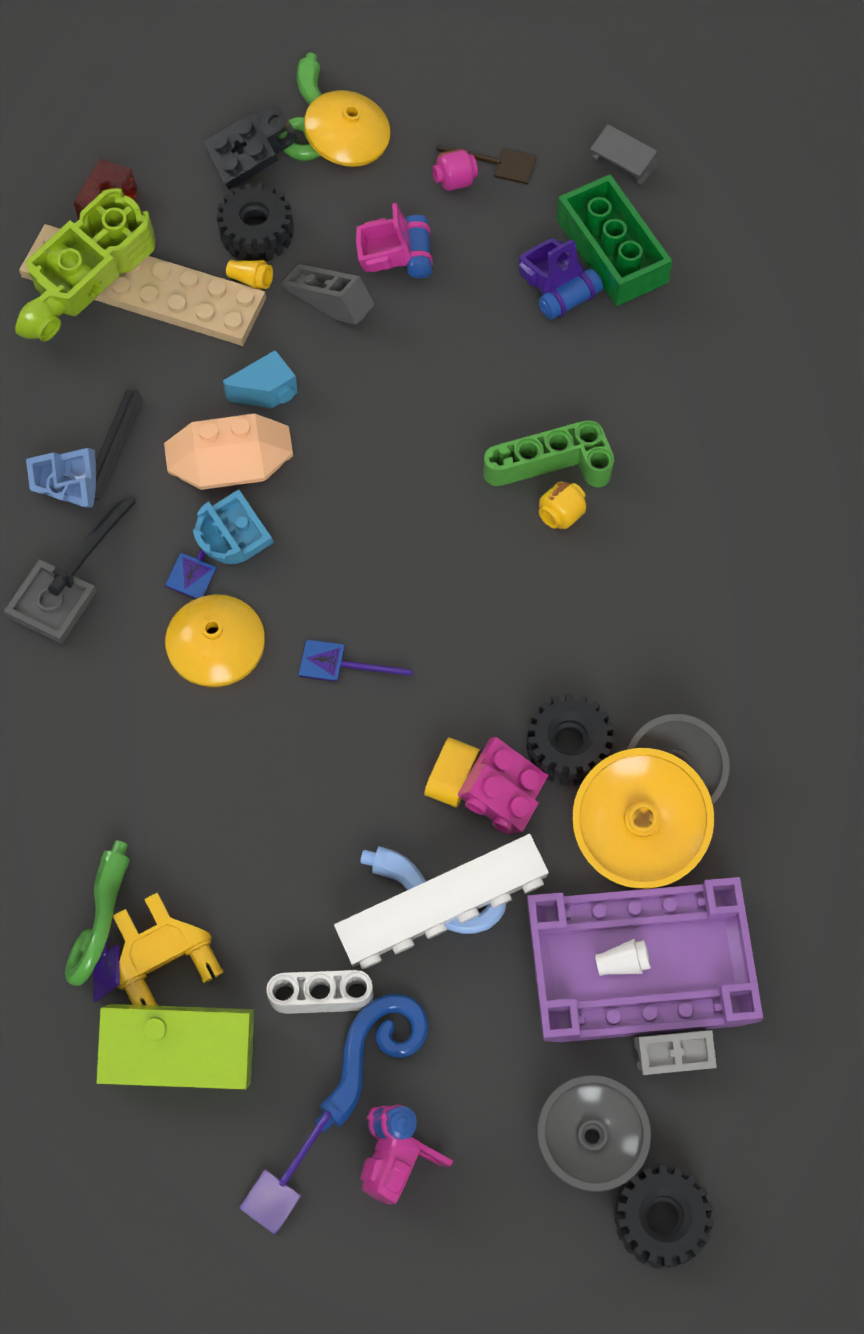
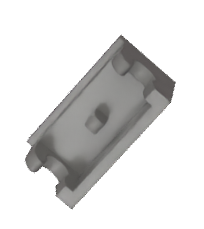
(675, 1052)

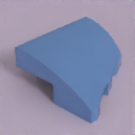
(65, 476)

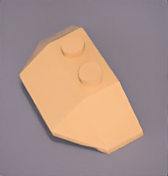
(228, 451)

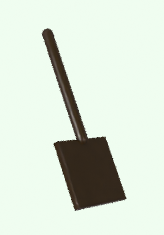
(510, 166)

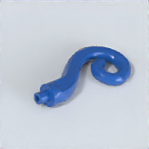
(349, 1089)

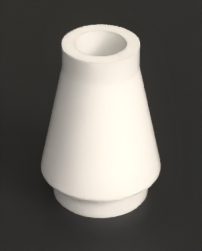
(626, 958)

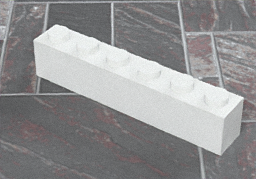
(441, 901)

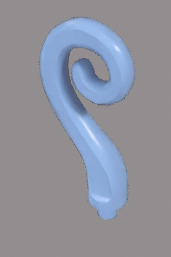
(398, 867)

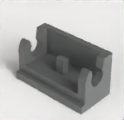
(625, 153)

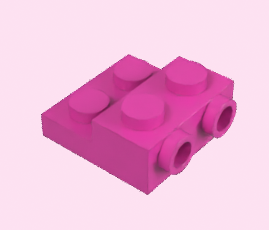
(503, 787)

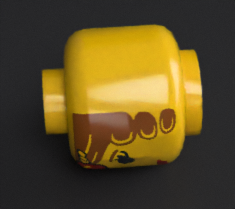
(562, 505)

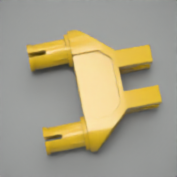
(158, 947)

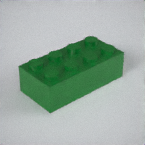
(613, 240)

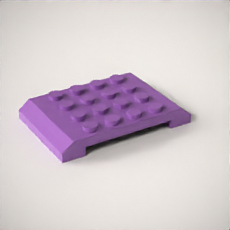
(696, 952)

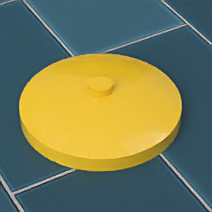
(643, 818)

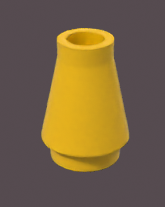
(251, 273)

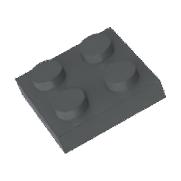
(45, 612)

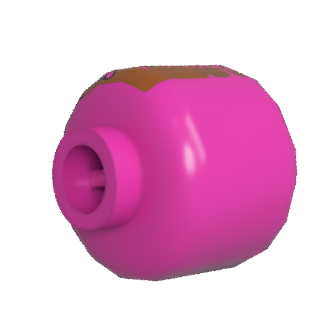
(455, 169)

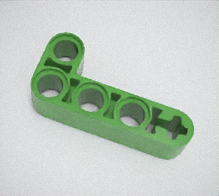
(506, 463)

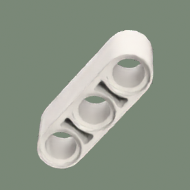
(303, 984)

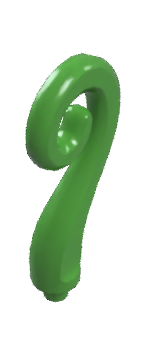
(307, 82)
(92, 941)

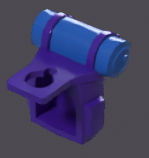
(558, 276)

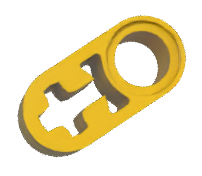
(451, 771)

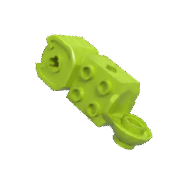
(84, 261)

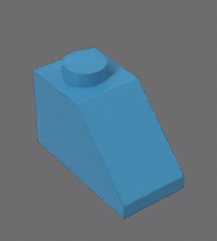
(262, 383)

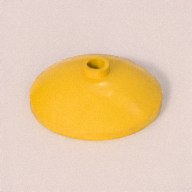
(347, 128)
(216, 657)

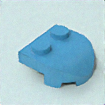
(230, 530)

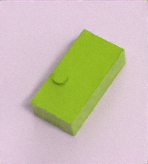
(175, 1046)

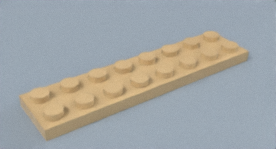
(179, 296)

